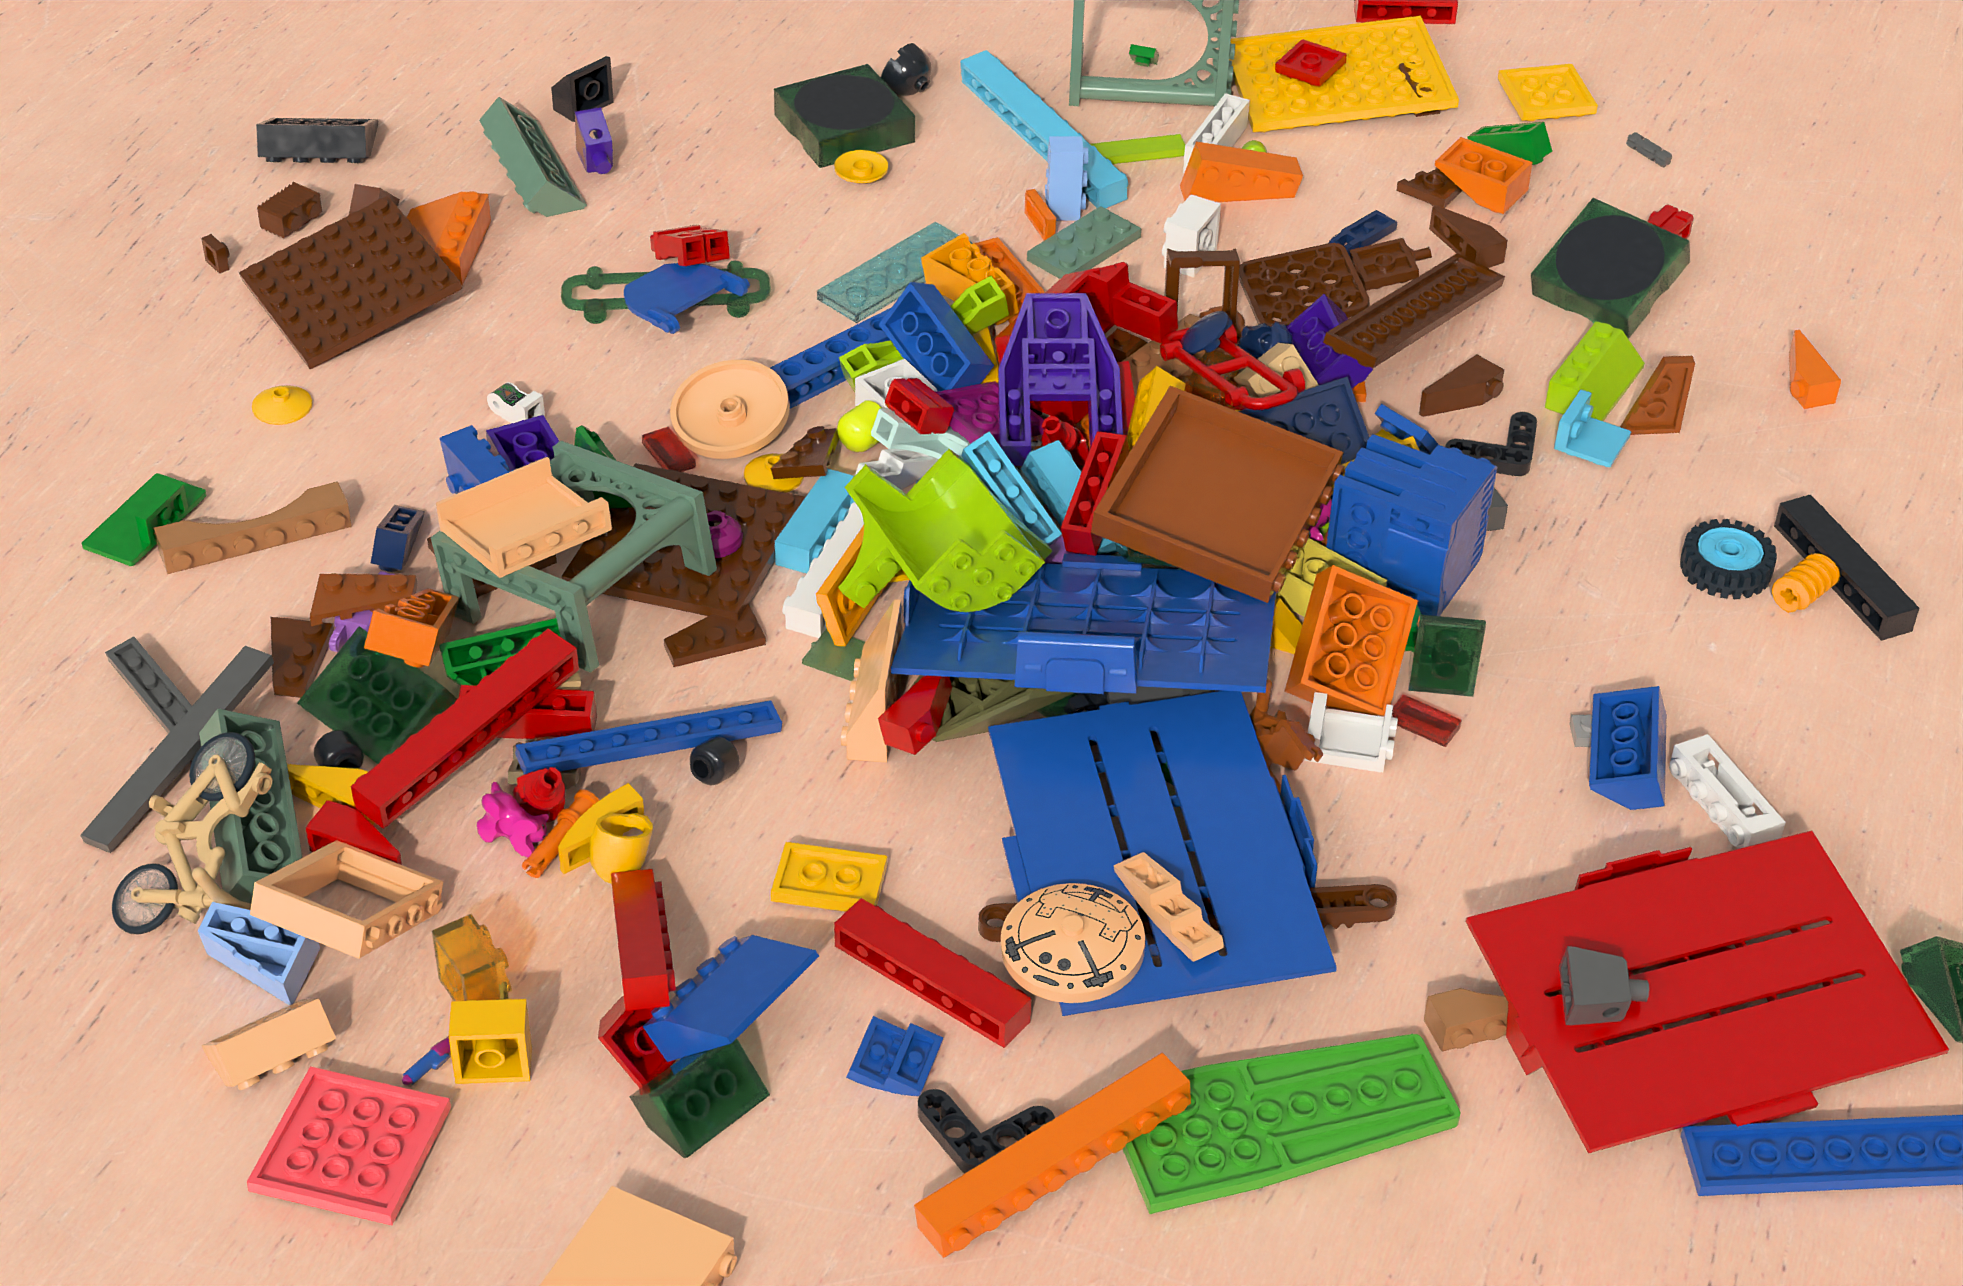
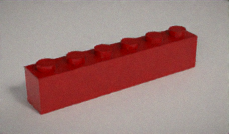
(642, 940)
(933, 972)

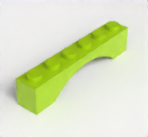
(976, 308)

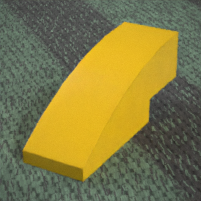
(575, 845)

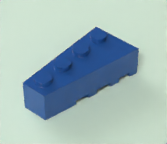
(469, 460)

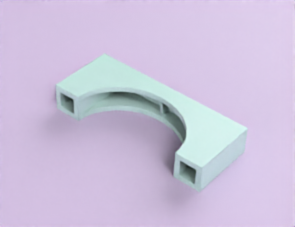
(897, 434)

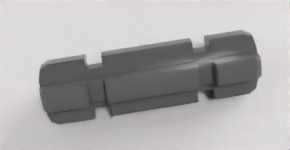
(1649, 149)

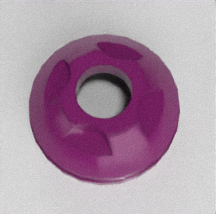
(726, 536)

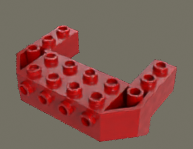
(1114, 303)

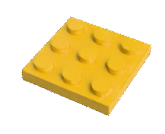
(1547, 92)

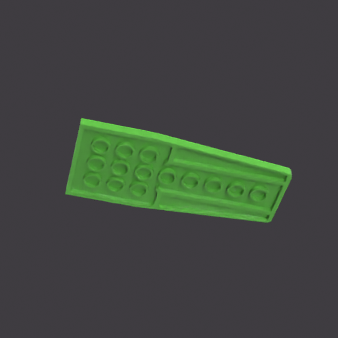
(1290, 1117)

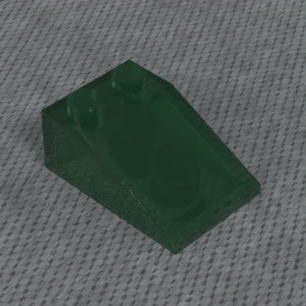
(1445, 655)
(1936, 976)

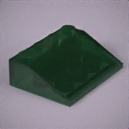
(374, 697)

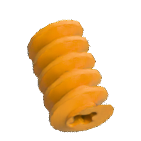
(1805, 582)

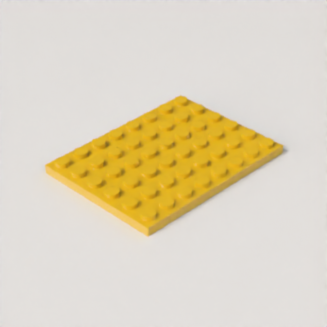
(1361, 89)

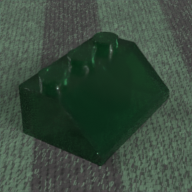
(700, 1097)

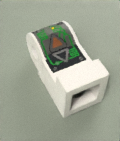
(515, 404)

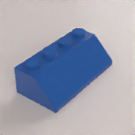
(935, 339)
(1629, 747)

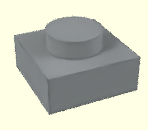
(1581, 730)

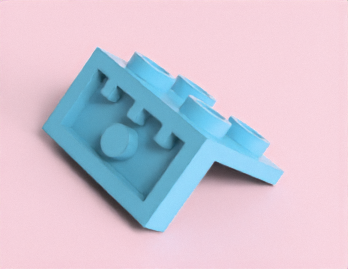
(1589, 437)

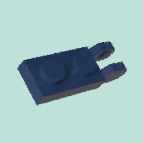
(1365, 231)

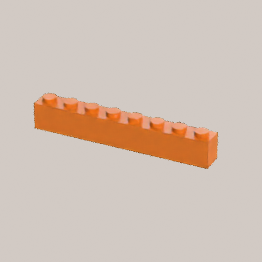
(1052, 1155)

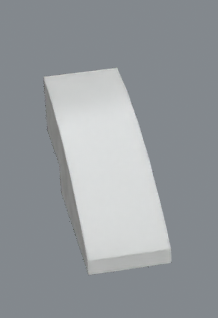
(901, 466)

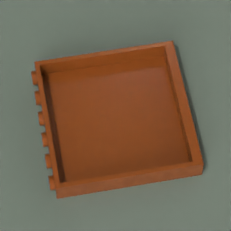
(1218, 494)

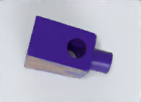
(594, 153)

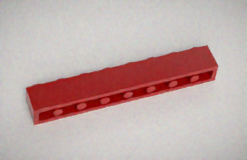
(464, 728)

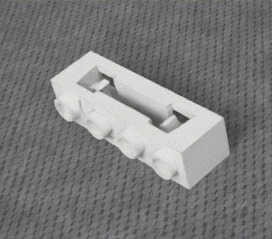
(1725, 793)

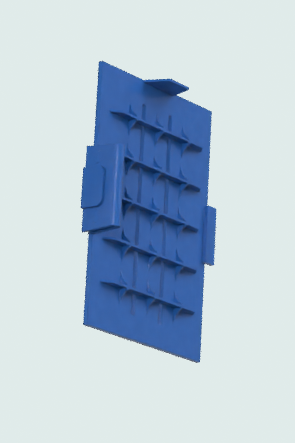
(1097, 631)
(1244, 834)

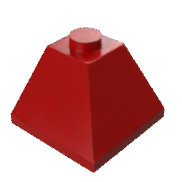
(630, 1044)

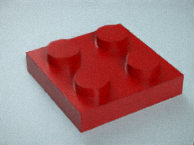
(1310, 62)

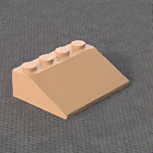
(874, 690)

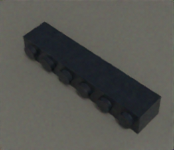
(1861, 581)

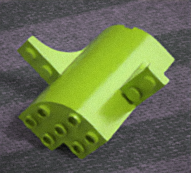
(945, 537)

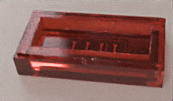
(668, 450)
(1425, 720)

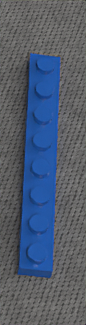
(648, 738)

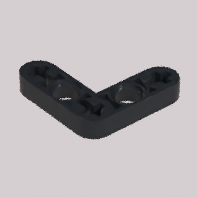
(1509, 459)
(981, 1144)

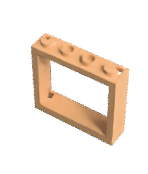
(282, 901)

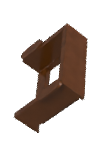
(1196, 259)

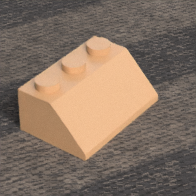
(270, 1043)

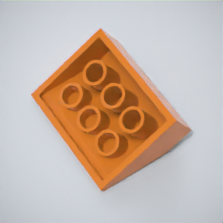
(454, 228)
(1351, 643)

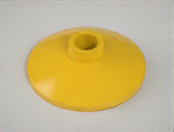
(861, 166)
(282, 404)
(758, 474)

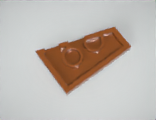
(1663, 399)
(354, 593)

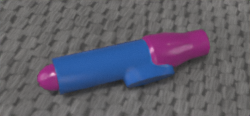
(431, 1060)

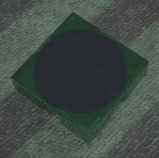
(844, 114)
(1610, 267)

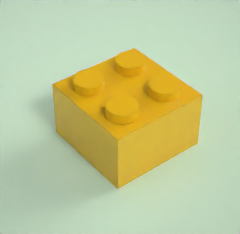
(490, 1041)

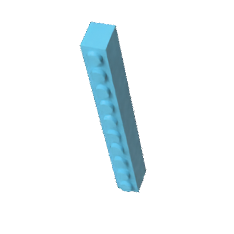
(1037, 121)

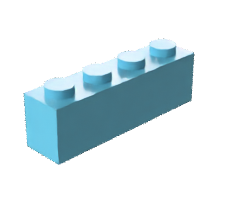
(1055, 480)
(1009, 487)
(814, 522)

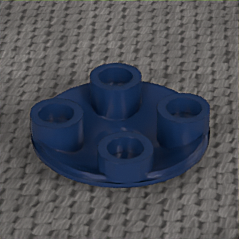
(1205, 333)

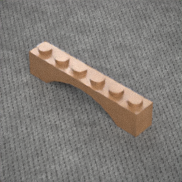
(196, 544)
(1468, 1017)

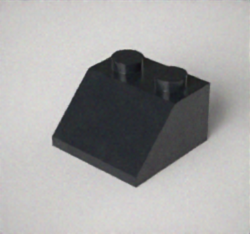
(584, 89)

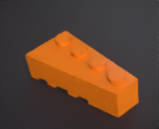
(1239, 174)
(413, 627)

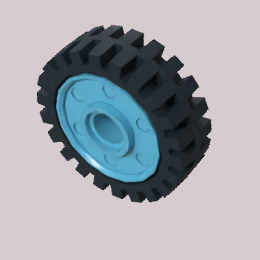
(1728, 559)

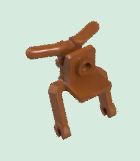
(1281, 739)

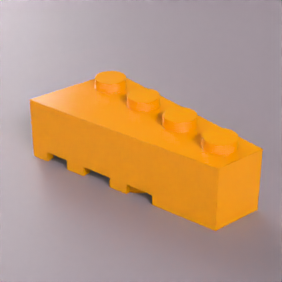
(960, 266)

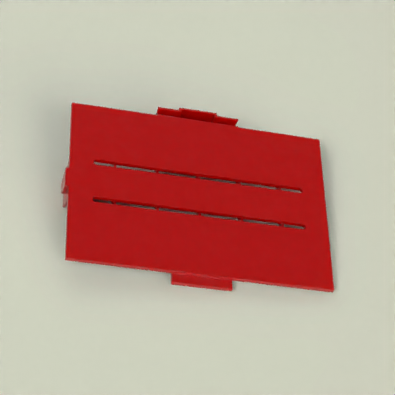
(1736, 1063)

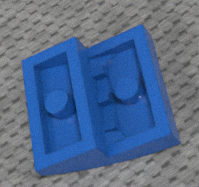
(894, 1058)

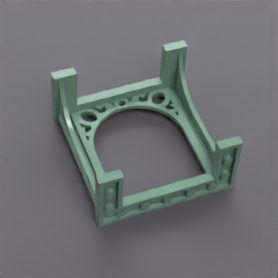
(1163, 90)
(677, 520)

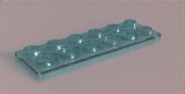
(884, 276)

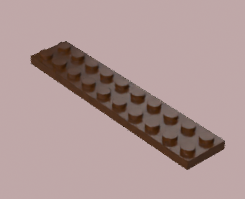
(1413, 310)

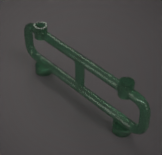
(596, 309)

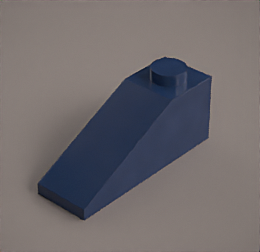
(396, 538)

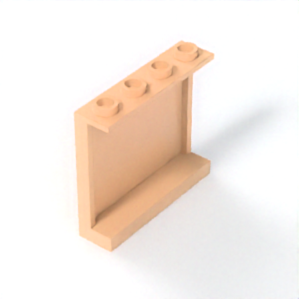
(521, 518)
(642, 1245)

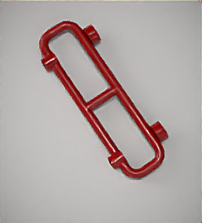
(1291, 382)

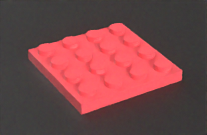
(349, 1145)

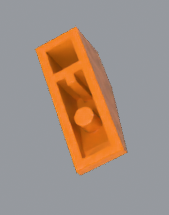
(1810, 375)

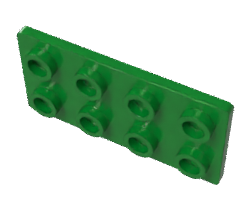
(130, 530)

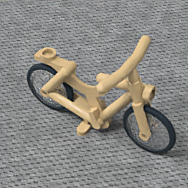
(151, 891)

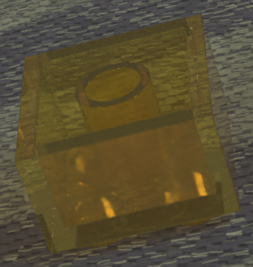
(469, 961)

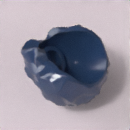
(1261, 338)

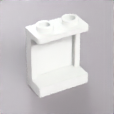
(1352, 737)

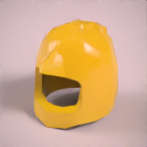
(618, 853)

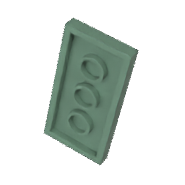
(1084, 243)

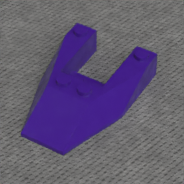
(1056, 356)

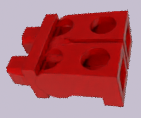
(690, 244)

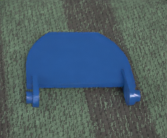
(674, 289)

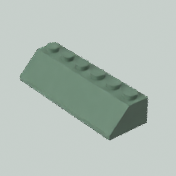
(530, 160)
(269, 833)

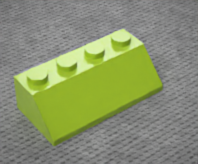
(1599, 364)

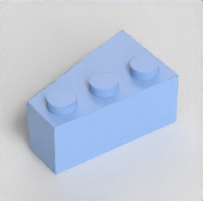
(1066, 177)
(258, 950)

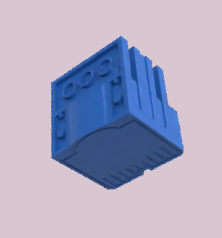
(1413, 518)

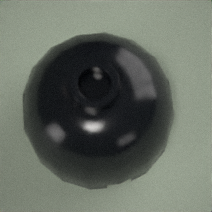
(908, 72)

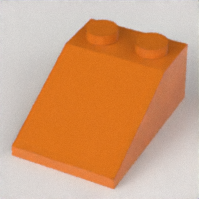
(1486, 174)

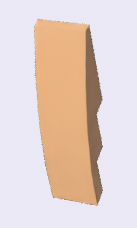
(1168, 907)

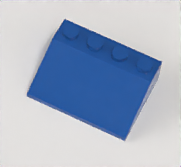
(726, 995)

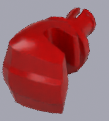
(1069, 437)
(541, 792)

